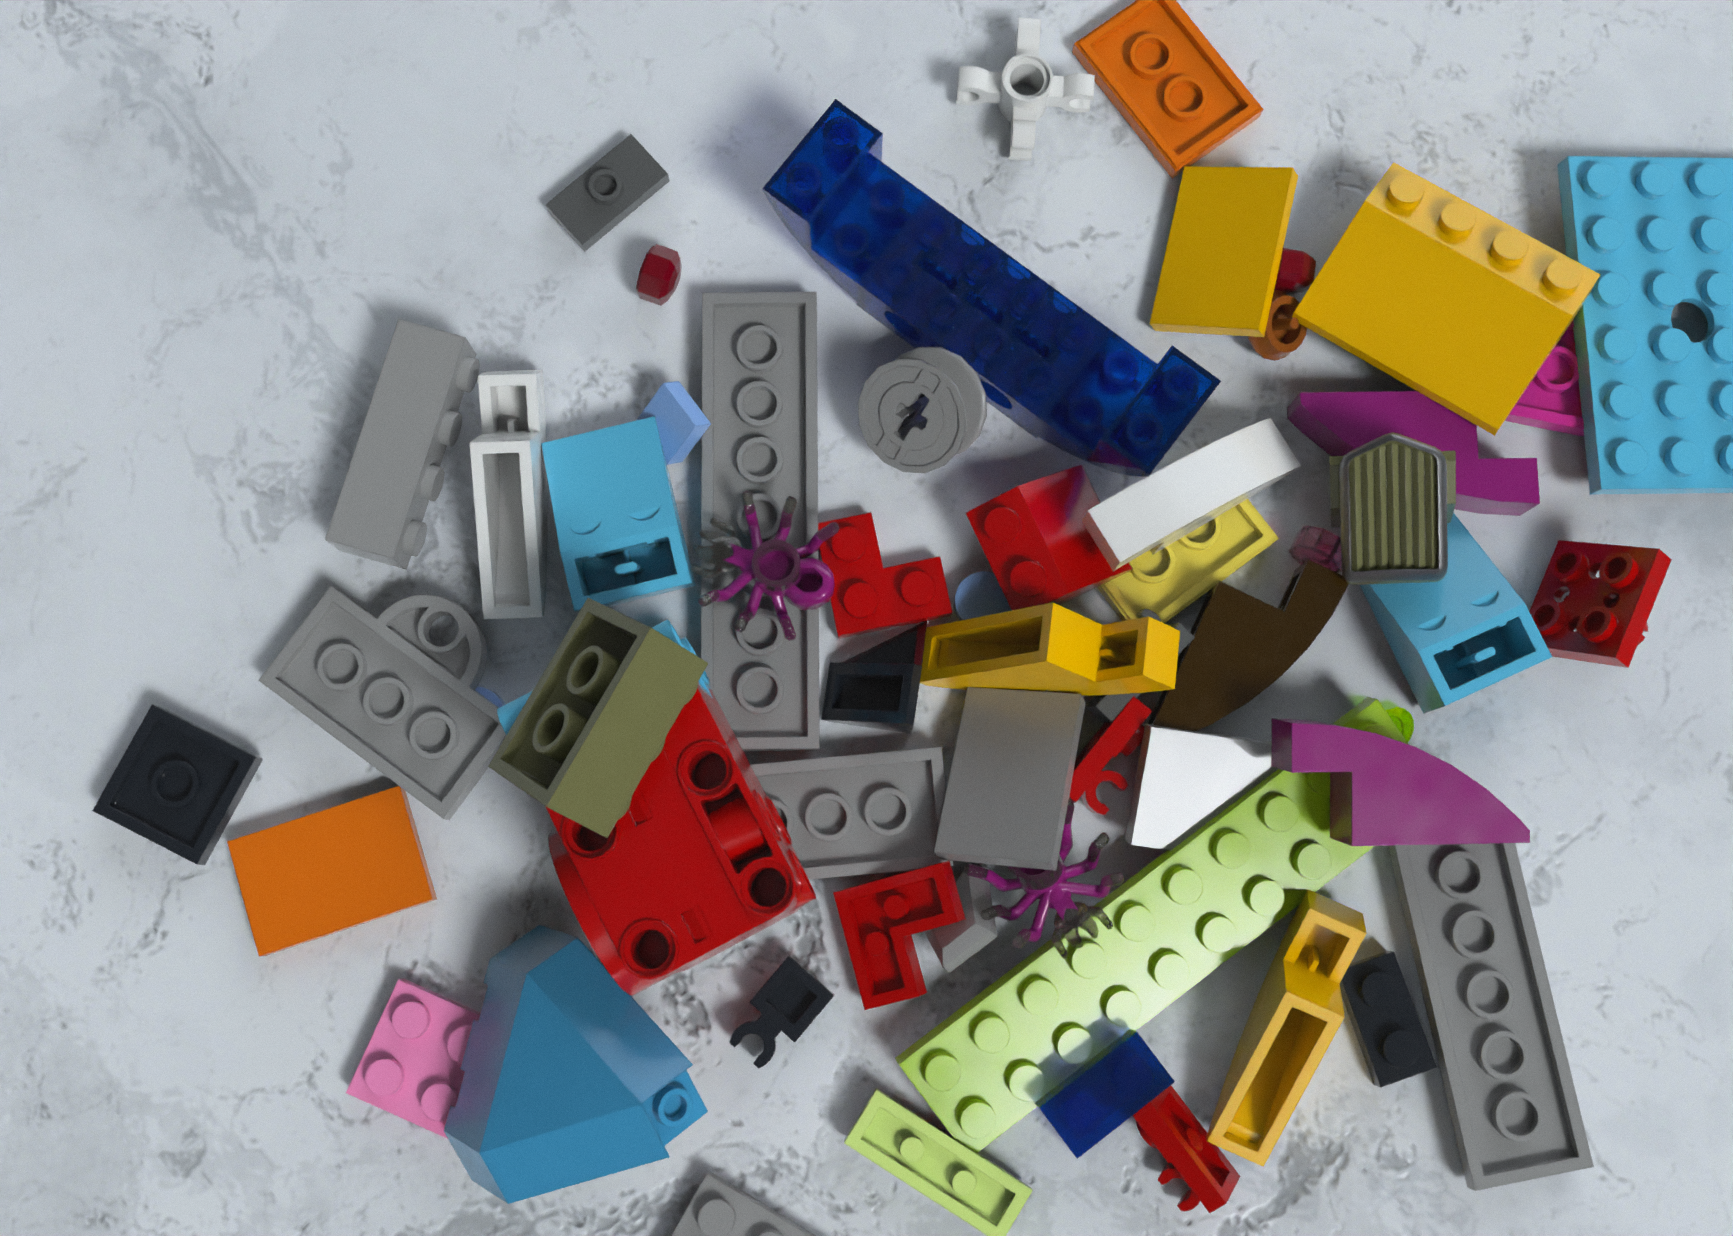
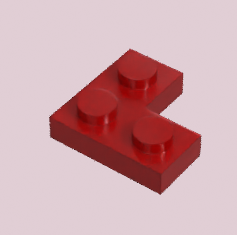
(878, 597)
(880, 926)

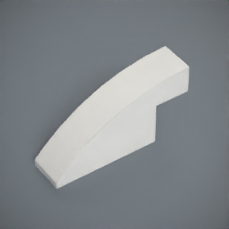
(1189, 493)
(511, 494)

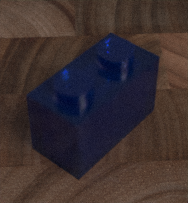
(1104, 1092)

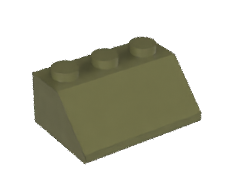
(598, 717)

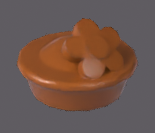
(1282, 331)

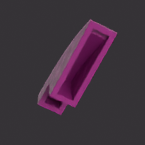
(1351, 419)
(1392, 790)

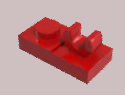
(1110, 739)
(1182, 1141)

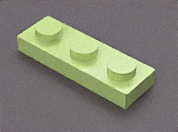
(937, 1165)

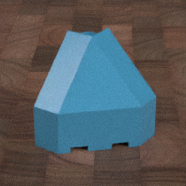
(564, 1075)

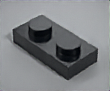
(1385, 1020)

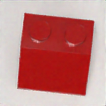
(1040, 542)

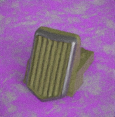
(1393, 510)

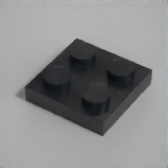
(177, 785)

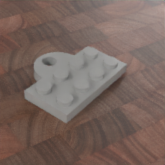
(395, 692)

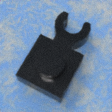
(787, 1004)

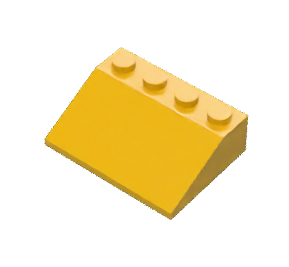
(1445, 297)

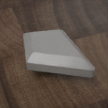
(965, 938)

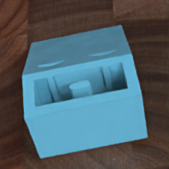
(616, 515)
(1457, 630)

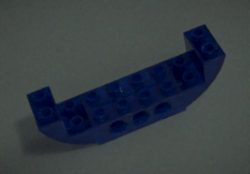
(958, 291)

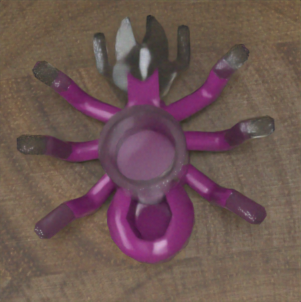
(772, 564)
(1054, 893)

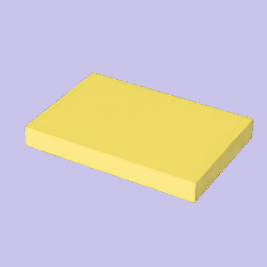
(1190, 565)

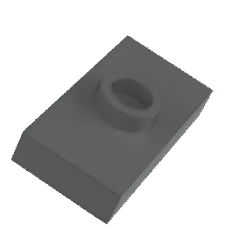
(607, 192)

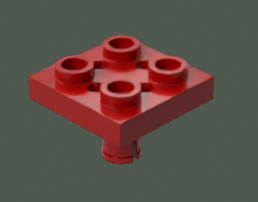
(1603, 610)

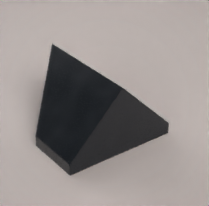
(878, 685)

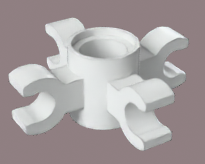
(1027, 67)

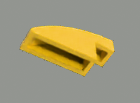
(1051, 652)
(1287, 1028)

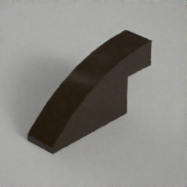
(1245, 646)

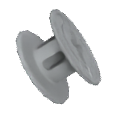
(892, 403)

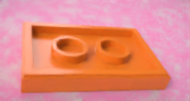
(1167, 82)
(331, 870)

